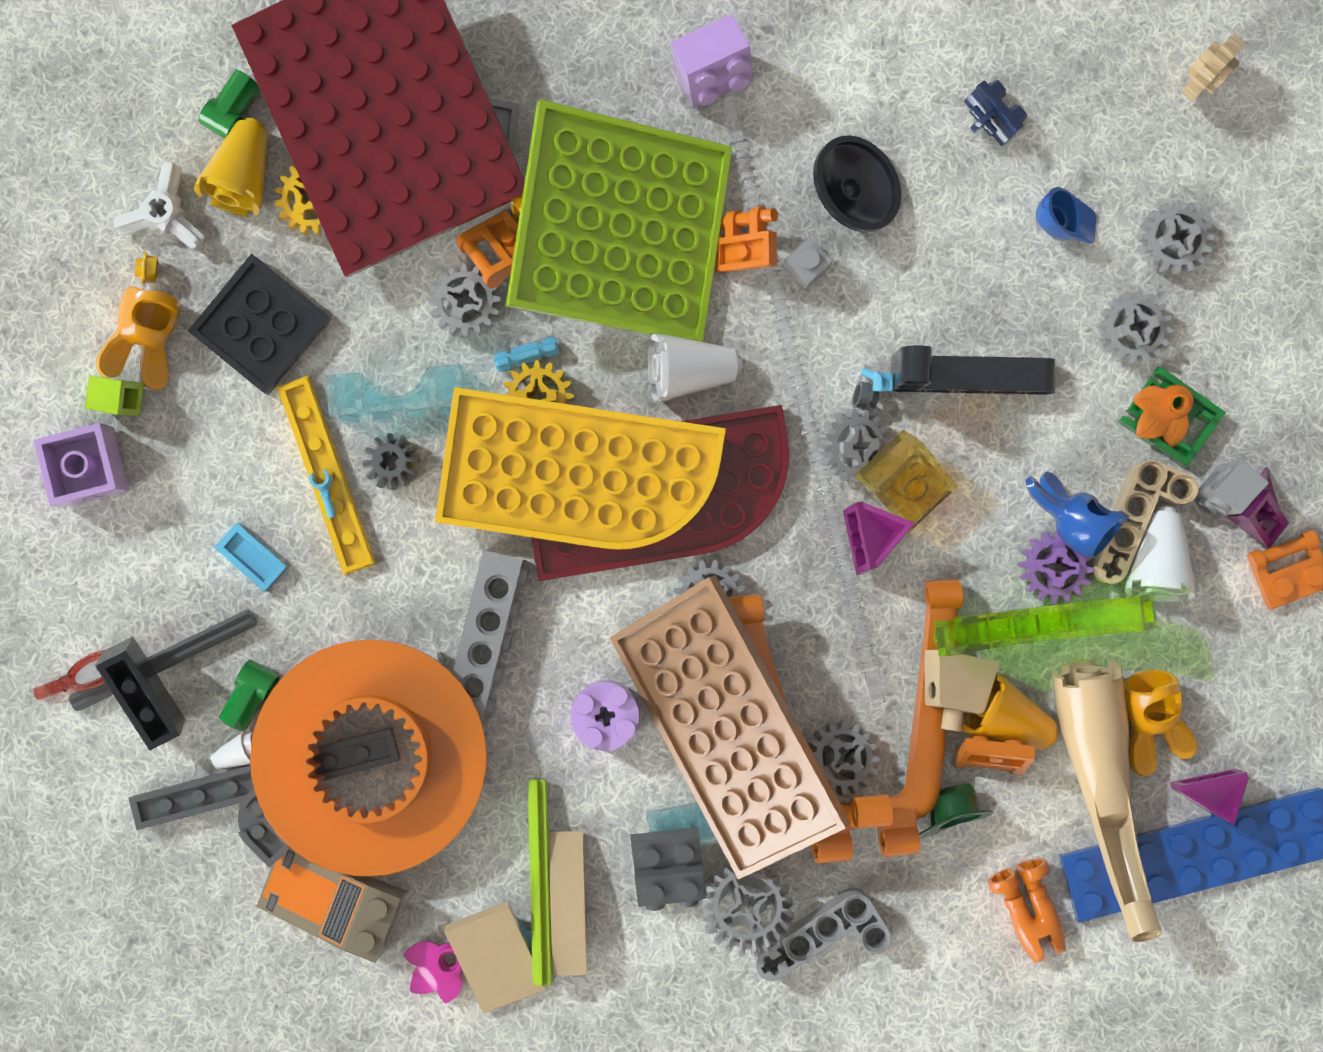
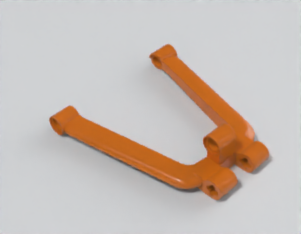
(895, 814)

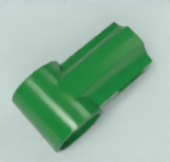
(230, 105)
(252, 688)

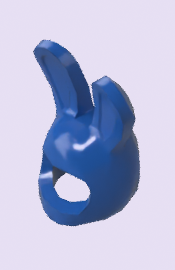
(1080, 518)

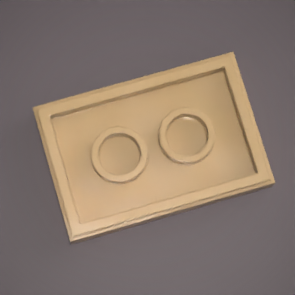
(493, 956)

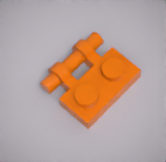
(749, 250)

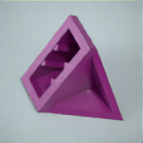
(1262, 517)
(872, 534)
(1215, 792)

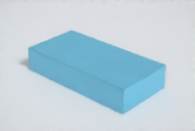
(251, 557)

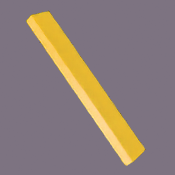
(318, 454)

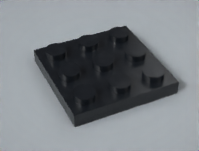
(259, 324)

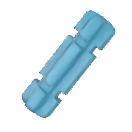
(526, 353)

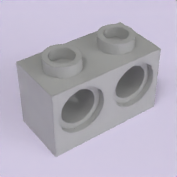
(1230, 488)

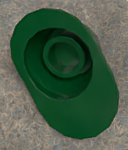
(955, 806)

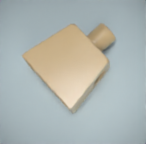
(958, 685)

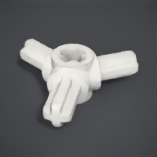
(174, 219)

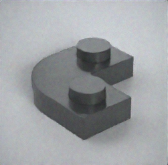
(258, 832)

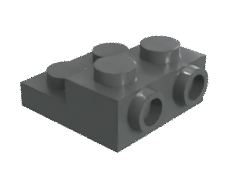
(668, 868)

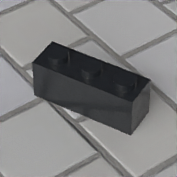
(140, 693)

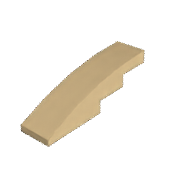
(568, 903)

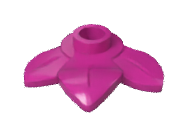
(433, 971)

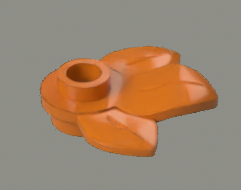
(1159, 414)

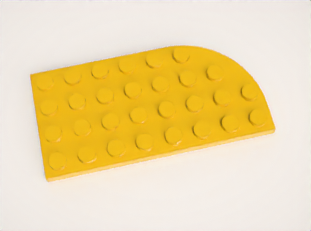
(572, 471)

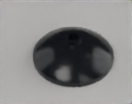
(857, 184)

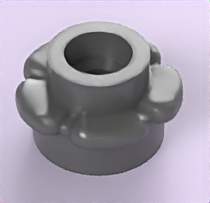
(864, 396)

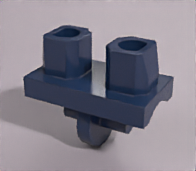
(992, 113)

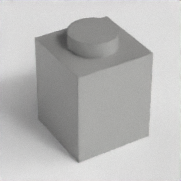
(807, 263)

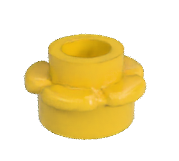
(146, 268)

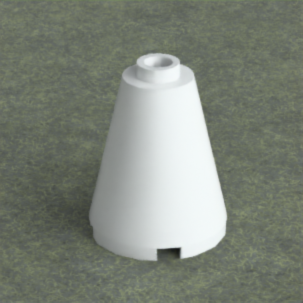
(689, 366)
(1163, 559)

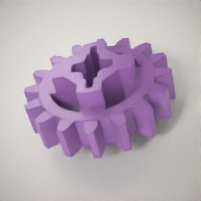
(1054, 580)

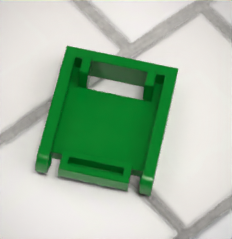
(1202, 409)

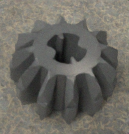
(380, 459)

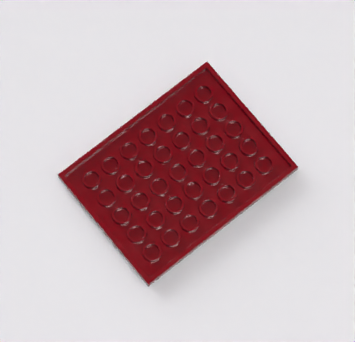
(380, 120)

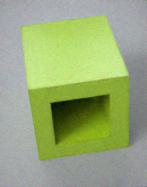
(114, 395)

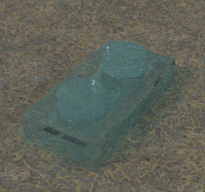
(679, 818)

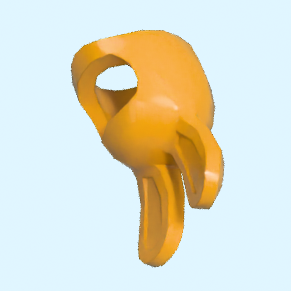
(142, 320)
(1156, 709)

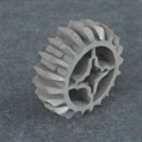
(734, 916)

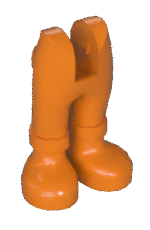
(1046, 918)

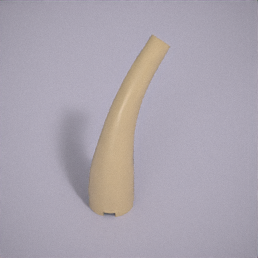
(1097, 739)

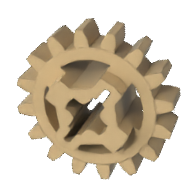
(1213, 67)

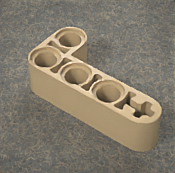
(1135, 526)

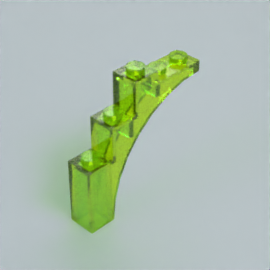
(1045, 623)

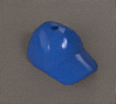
(1066, 216)

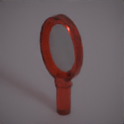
(79, 677)

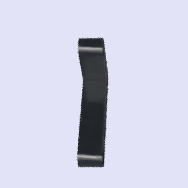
(919, 371)

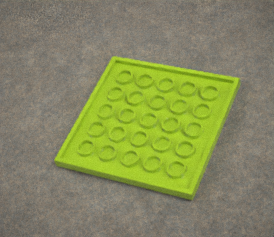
(618, 223)

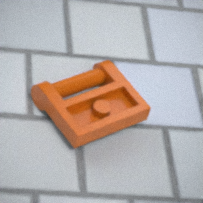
(500, 235)
(1292, 580)
(983, 753)

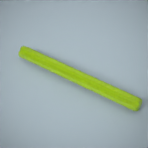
(540, 882)

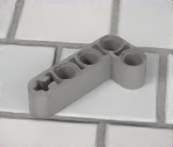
(818, 940)

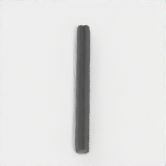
(175, 654)

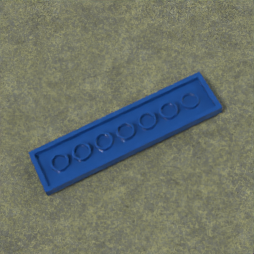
(1205, 853)

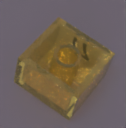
(906, 479)

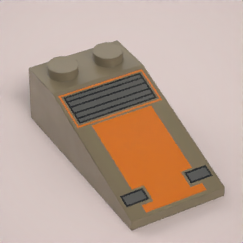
(332, 906)

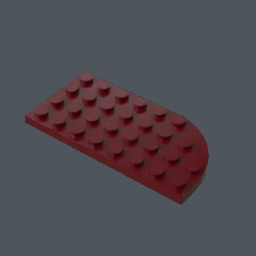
(743, 496)

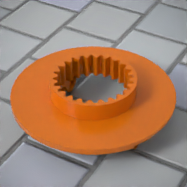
(414, 824)

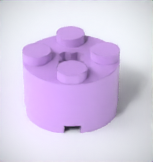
(594, 731)

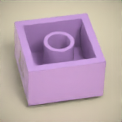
(712, 61)
(81, 465)

